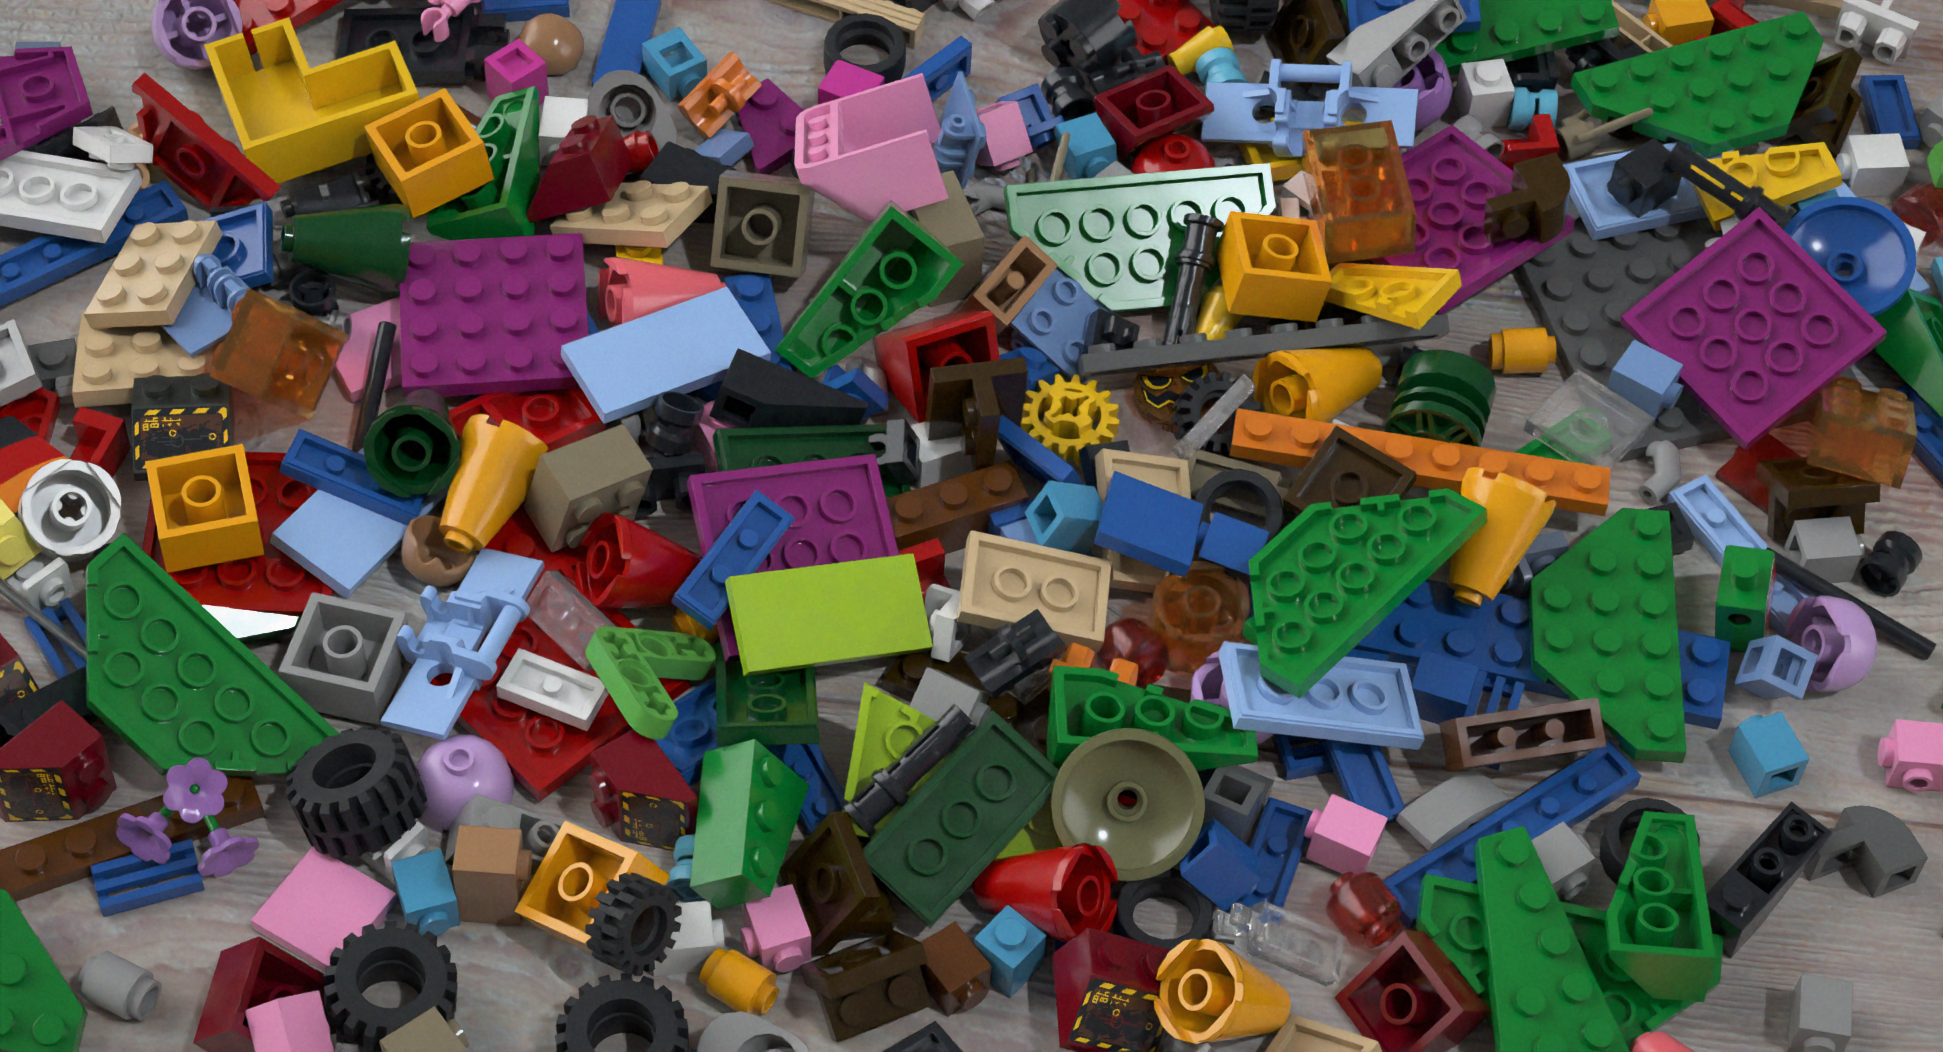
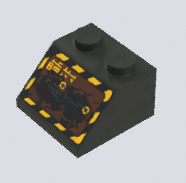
(179, 417)

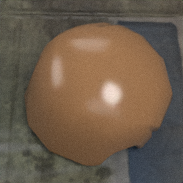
(554, 41)
(429, 557)

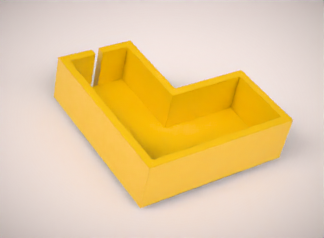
(303, 116)

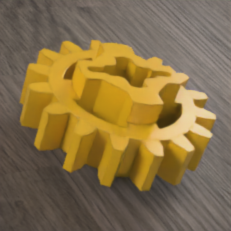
(1069, 416)

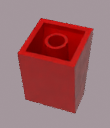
(937, 342)

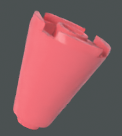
(641, 288)

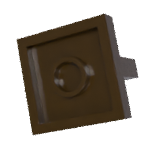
(1308, 32)
(1827, 102)
(969, 402)
(1345, 472)
(1812, 492)
(837, 885)
(869, 983)

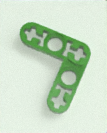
(629, 668)

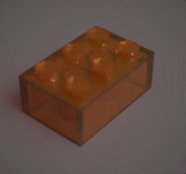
(1359, 191)
(278, 353)
(1862, 432)

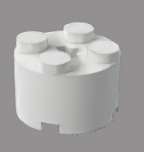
(72, 483)

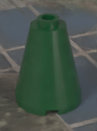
(353, 244)
(413, 445)

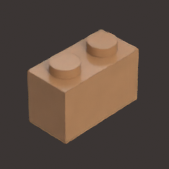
(1011, 282)
(490, 874)

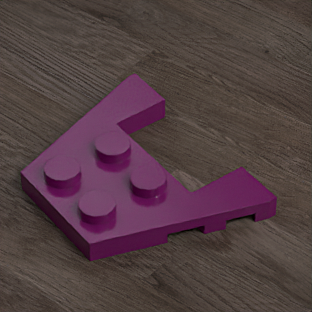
(39, 96)

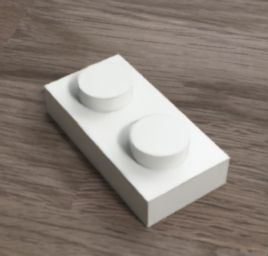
(113, 145)
(552, 689)

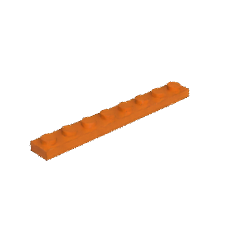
(1436, 463)

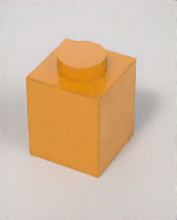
(1679, 19)

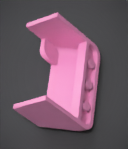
(872, 149)

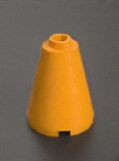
(1315, 381)
(489, 482)
(1513, 522)
(1216, 995)

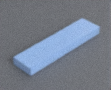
(1720, 524)

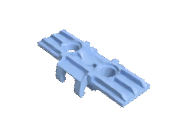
(1238, 102)
(486, 601)

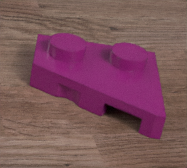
(771, 123)

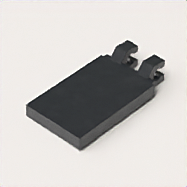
(427, 61)

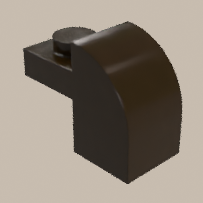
(1535, 203)

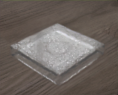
(1588, 422)

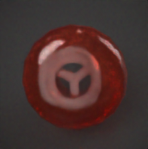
(1922, 209)
(1136, 643)
(1363, 909)

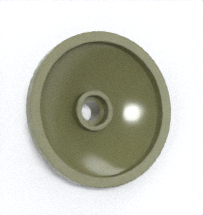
(1151, 831)

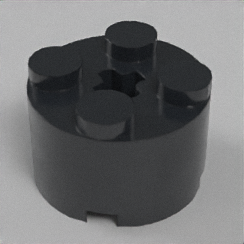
(1085, 35)

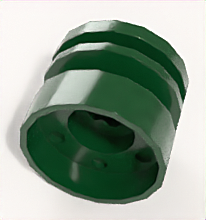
(1442, 398)

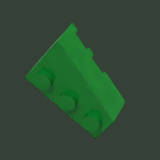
(743, 823)

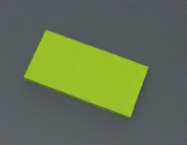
(828, 614)

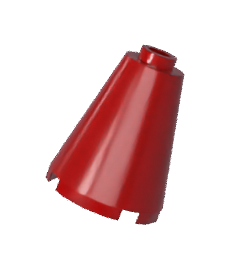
(631, 565)
(1053, 889)

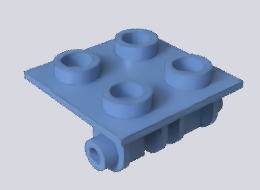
(960, 133)
(209, 307)
(1056, 322)

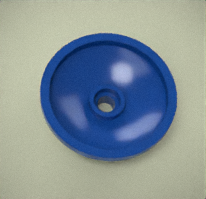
(1860, 239)

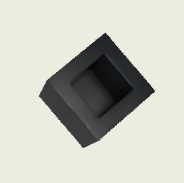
(1642, 180)

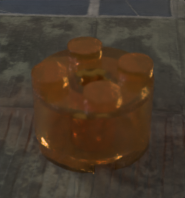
(1198, 614)

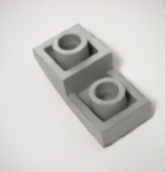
(1451, 808)

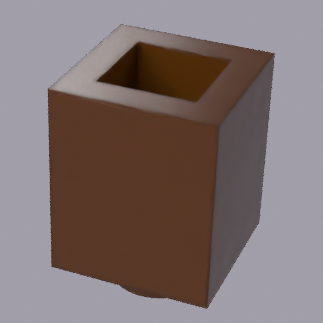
(955, 970)

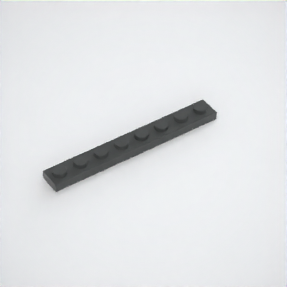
(1243, 345)

